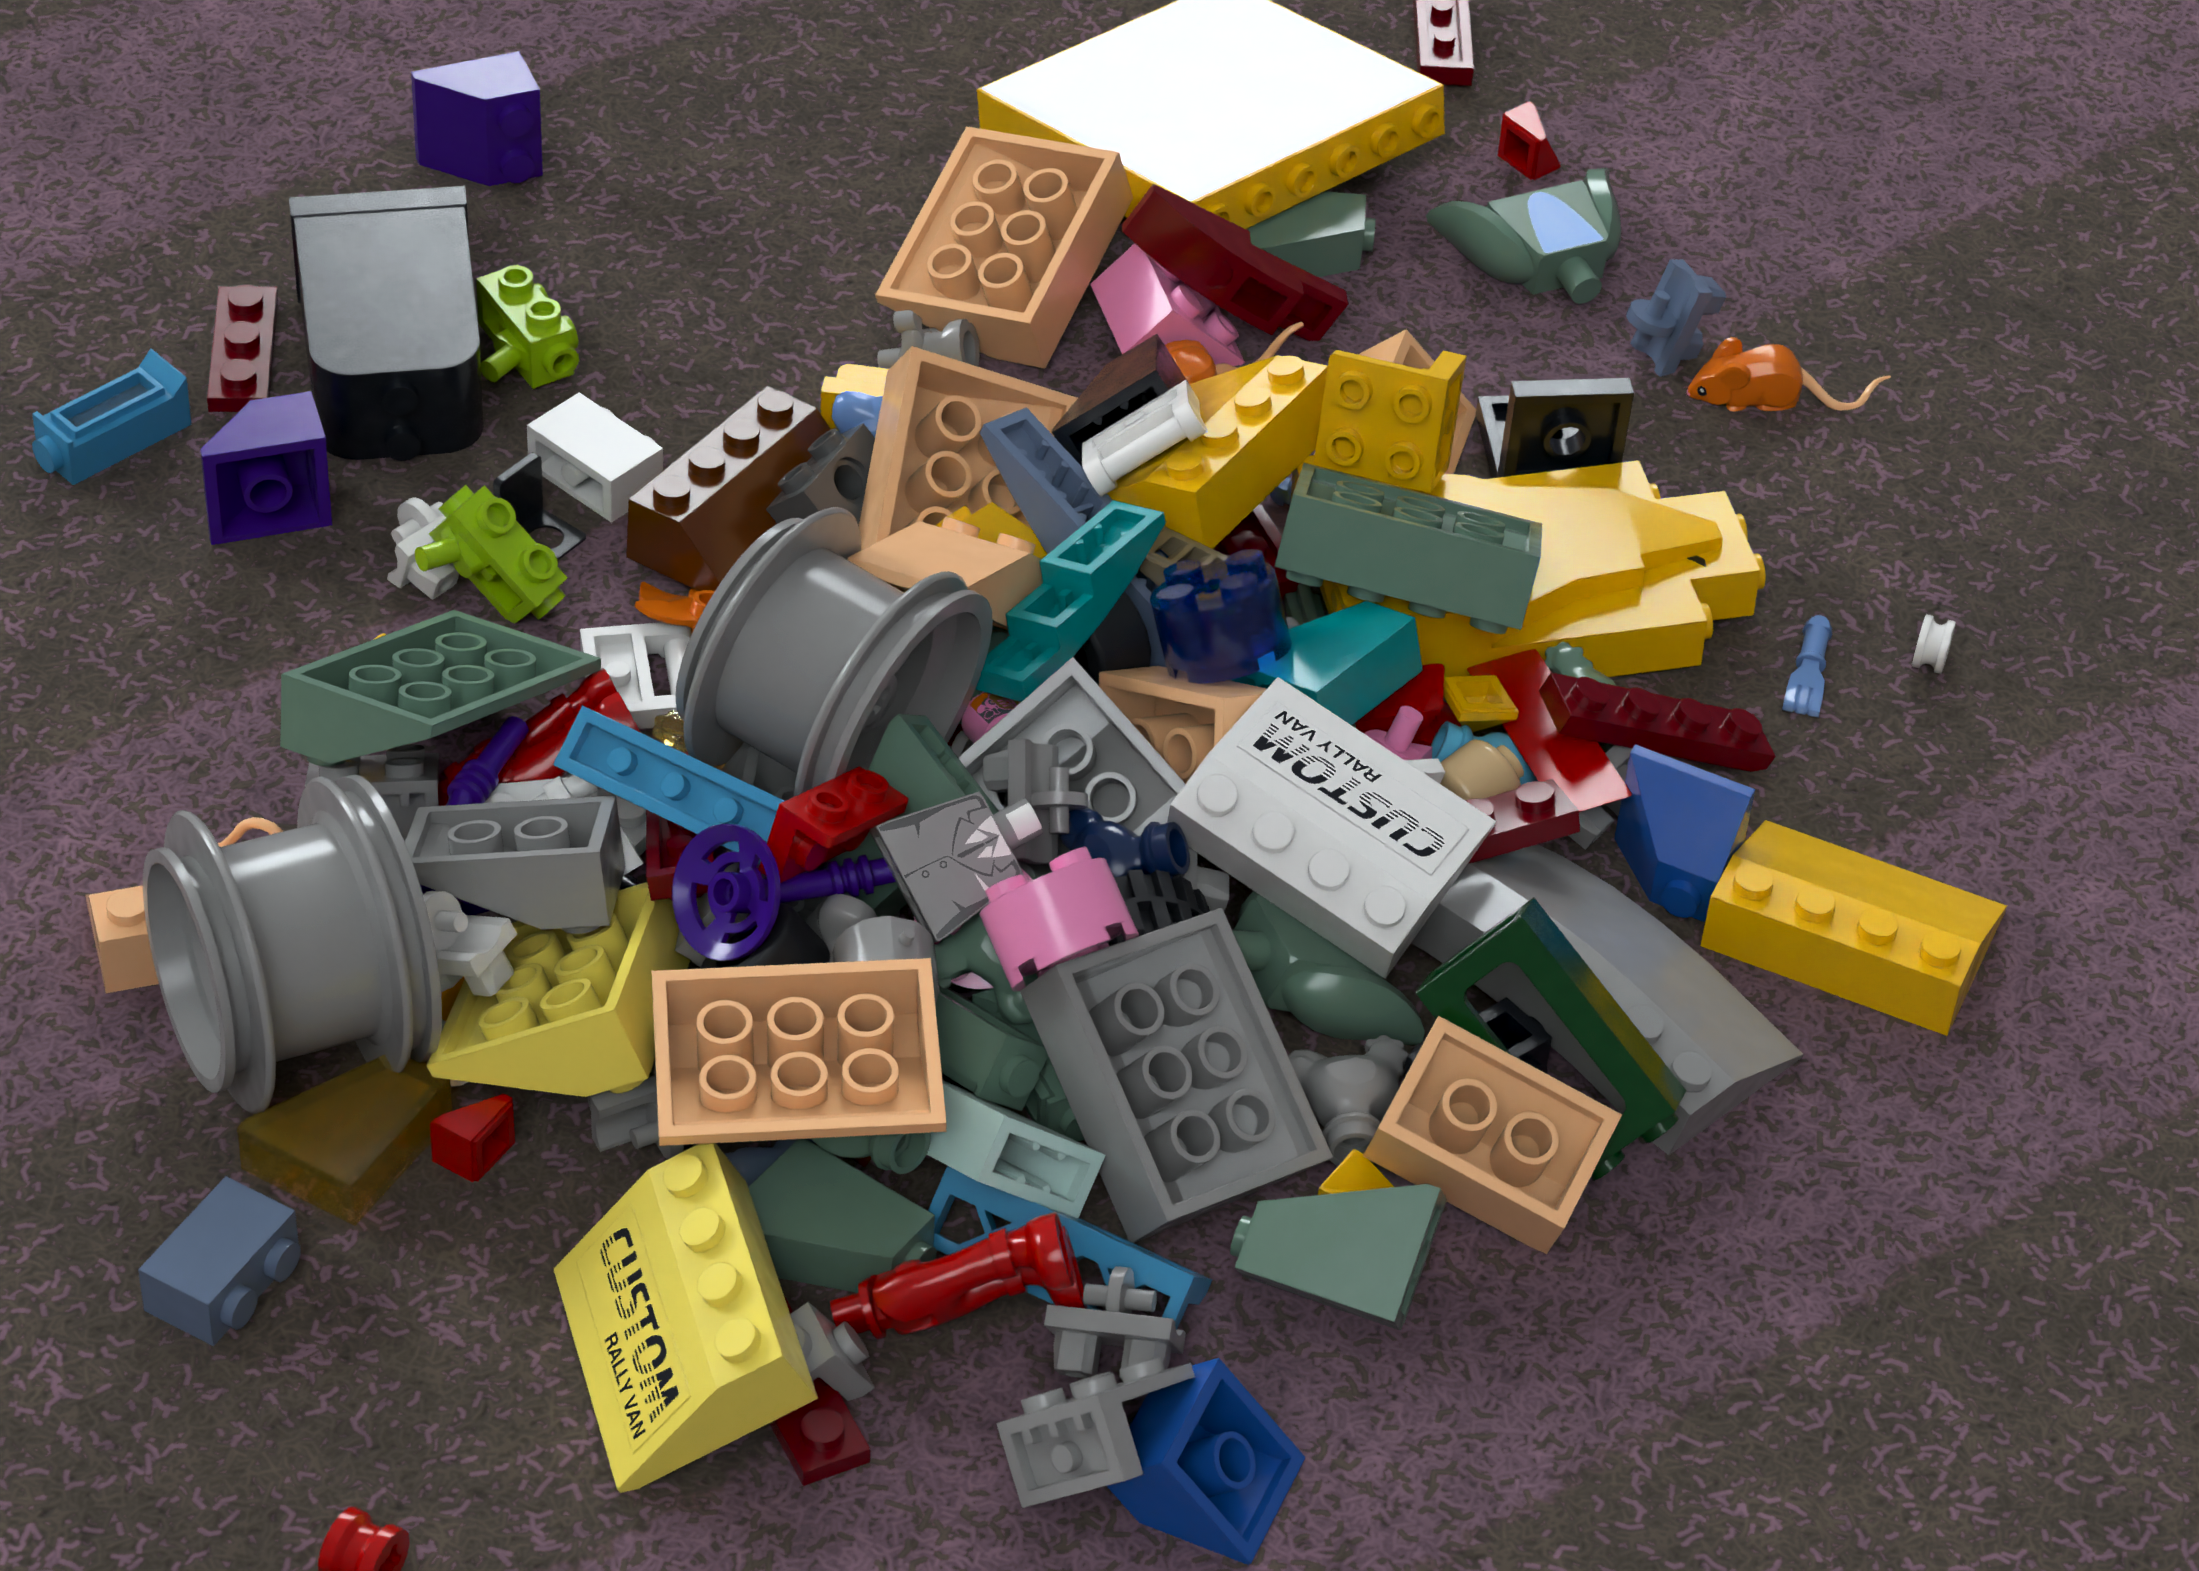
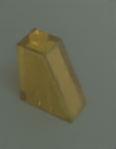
(346, 1136)

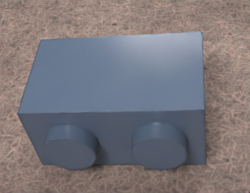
(220, 1261)

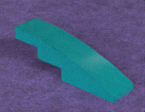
(1077, 593)

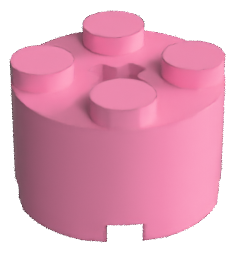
(1055, 915)

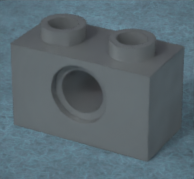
(829, 479)

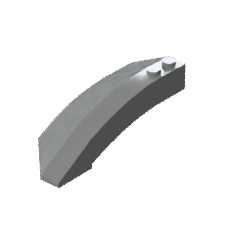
(1671, 994)

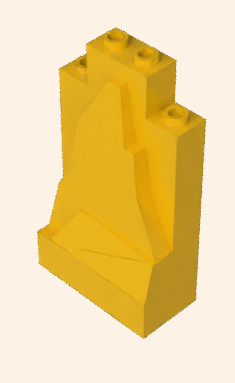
(1606, 573)

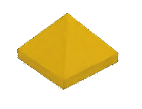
(1479, 701)

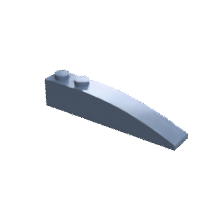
(1056, 495)

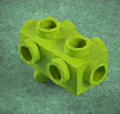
(524, 328)
(494, 554)

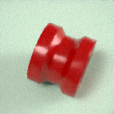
(362, 1546)

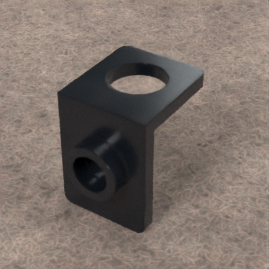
(524, 491)

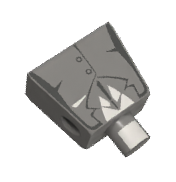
(953, 855)

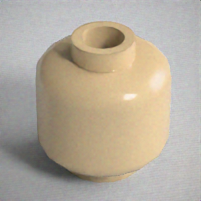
(1481, 770)

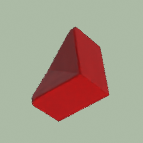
(1525, 143)
(473, 1136)

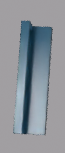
(662, 778)
(1087, 1240)

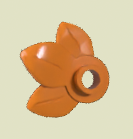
(672, 608)

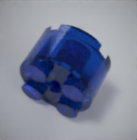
(1220, 617)

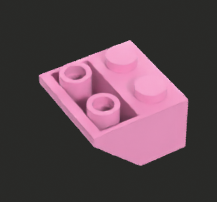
(1148, 300)

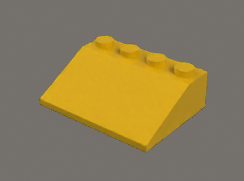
(1259, 431)
(1851, 925)

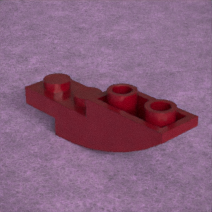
(1229, 270)

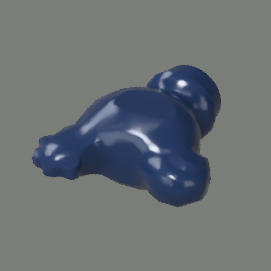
(1158, 848)

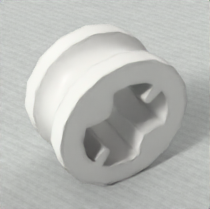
(1933, 644)

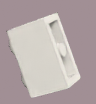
(594, 455)

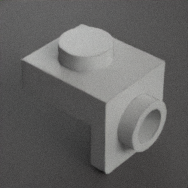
(832, 1352)

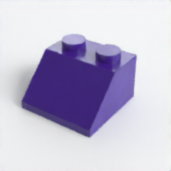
(479, 119)
(267, 471)

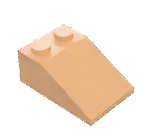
(998, 571)

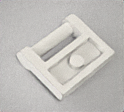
(1142, 436)
(626, 661)

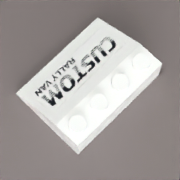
(1328, 825)

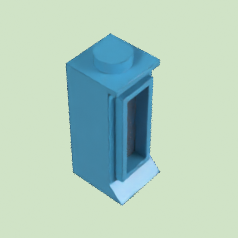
(113, 420)

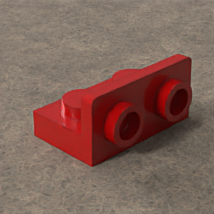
(830, 820)

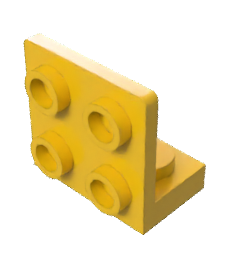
(1389, 418)

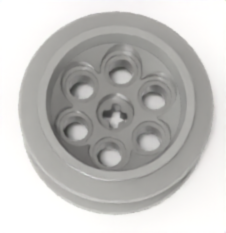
(823, 655)
(293, 941)

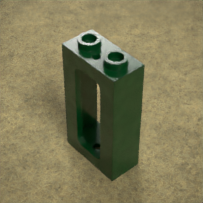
(1582, 1004)

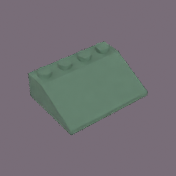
(1410, 548)
(417, 685)

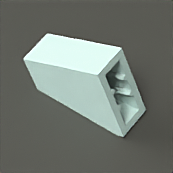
(1014, 1153)

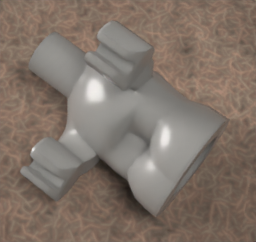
(955, 341)

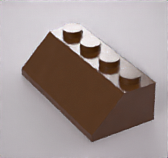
(716, 495)

